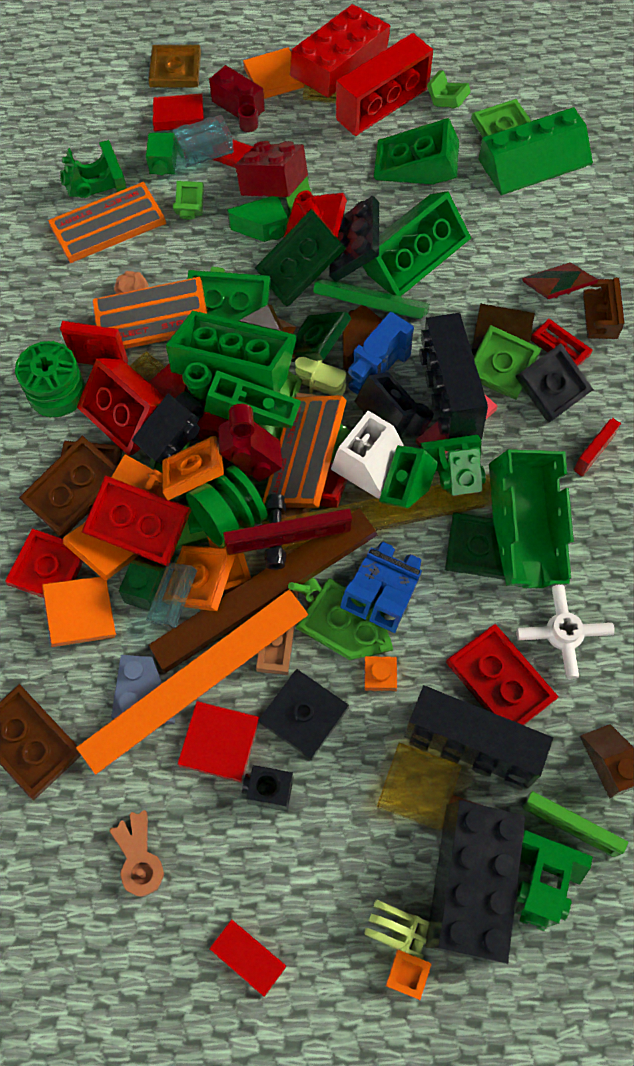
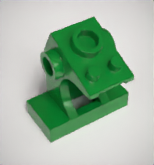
(78, 177)
(462, 469)
(539, 902)

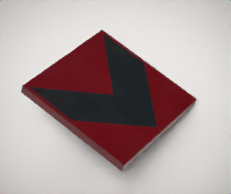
(559, 280)

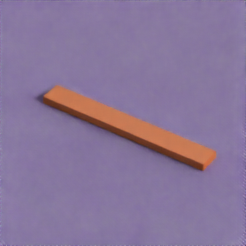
(191, 682)

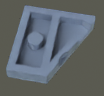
(135, 680)

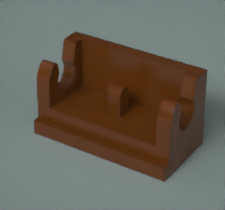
(604, 309)

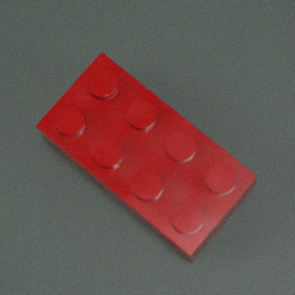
(338, 49)
(383, 84)

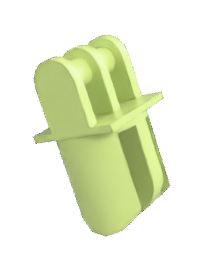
(321, 376)
(402, 930)

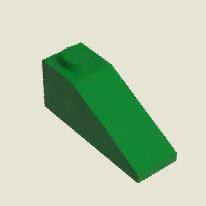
(268, 405)

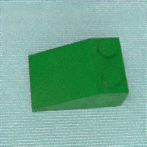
(419, 155)

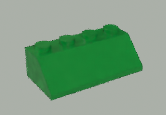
(536, 151)
(417, 243)
(232, 348)

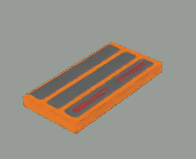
(107, 222)
(151, 312)
(307, 451)

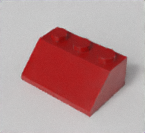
(118, 401)

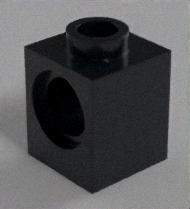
(279, 799)

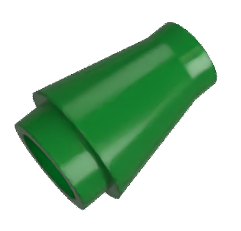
(197, 380)

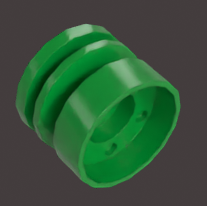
(50, 378)
(226, 505)

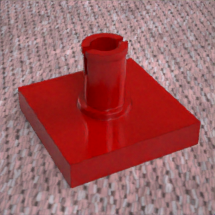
(328, 208)

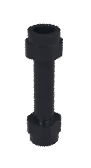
(275, 508)

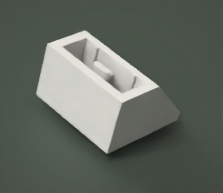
(367, 454)

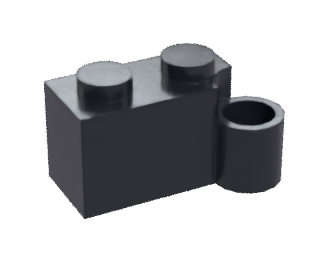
(390, 402)
(170, 426)

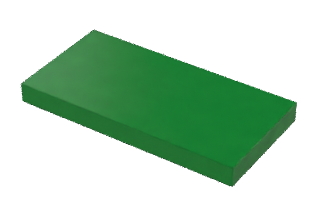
(371, 298)

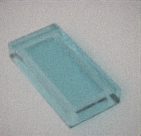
(171, 595)

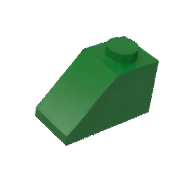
(259, 219)
(408, 477)

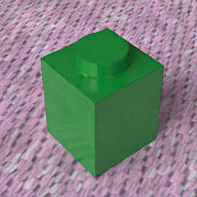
(161, 153)

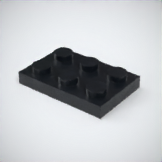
(359, 236)

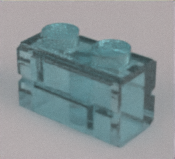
(203, 141)

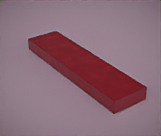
(288, 531)

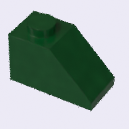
(142, 582)

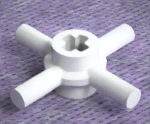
(559, 638)

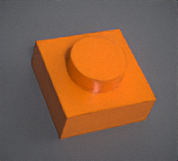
(380, 673)
(408, 974)

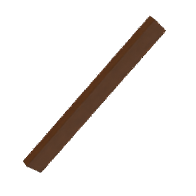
(258, 593)

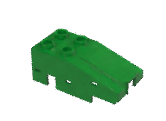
(532, 517)

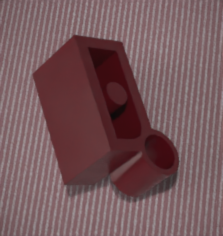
(238, 97)
(249, 444)

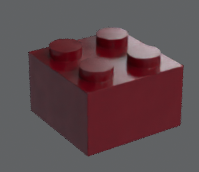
(272, 169)

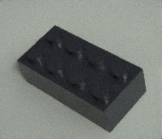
(453, 377)
(478, 738)
(476, 882)

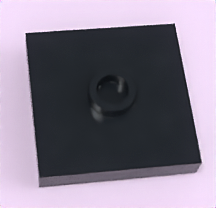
(554, 383)
(304, 714)

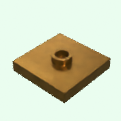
(174, 66)

